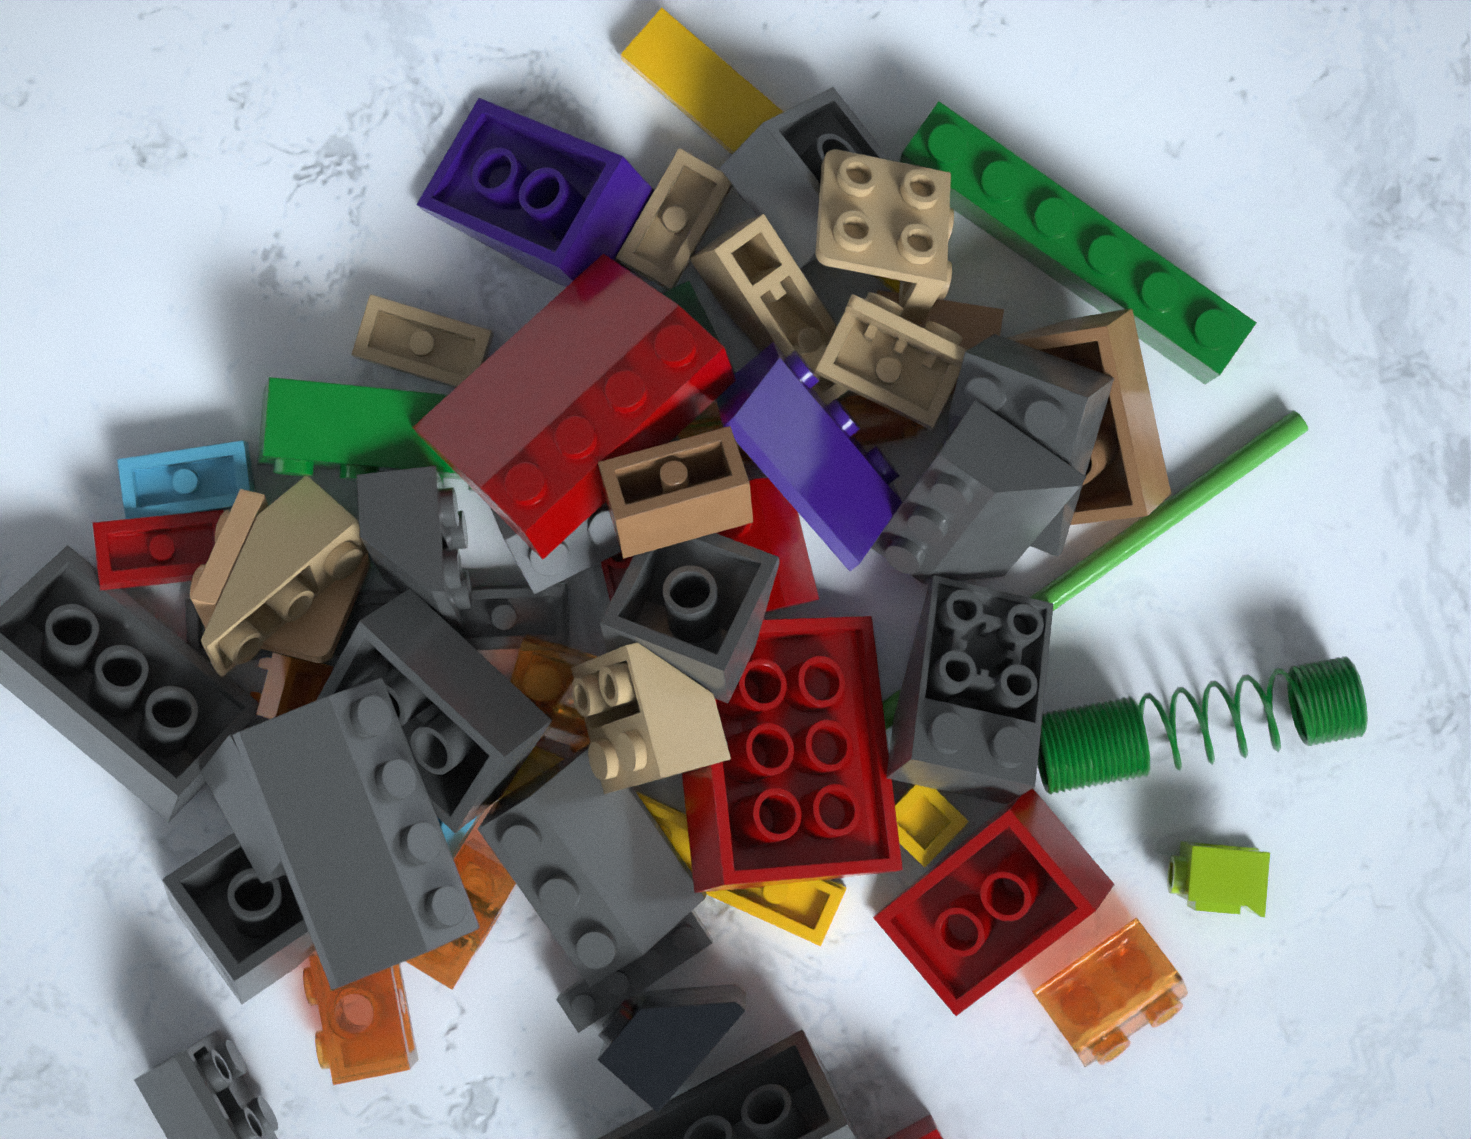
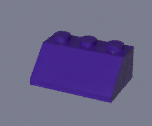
(811, 452)

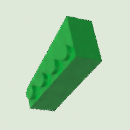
(344, 429)

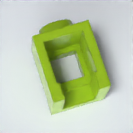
(1220, 877)

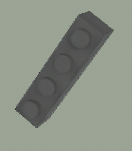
(588, 1004)

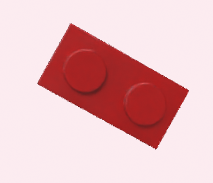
(153, 548)

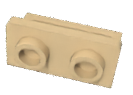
(893, 359)

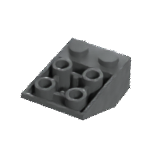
(973, 693)

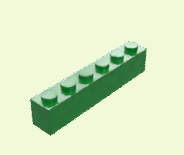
(1079, 245)

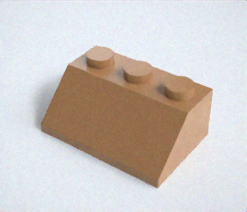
(1127, 460)

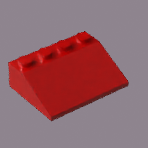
(577, 385)
(804, 766)

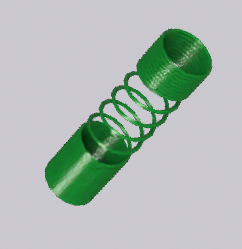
(1112, 744)

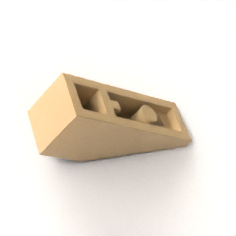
(768, 294)

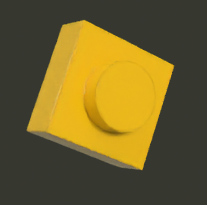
(926, 822)

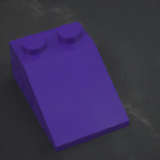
(535, 193)

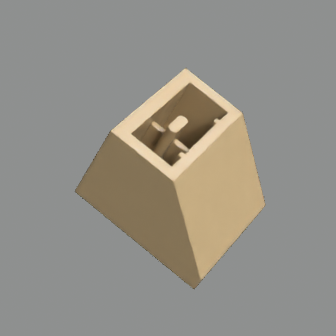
(645, 718)

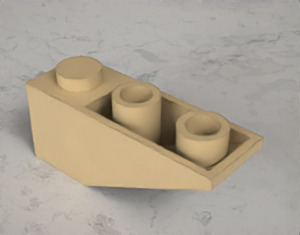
(286, 562)

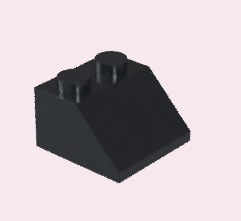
(667, 1036)

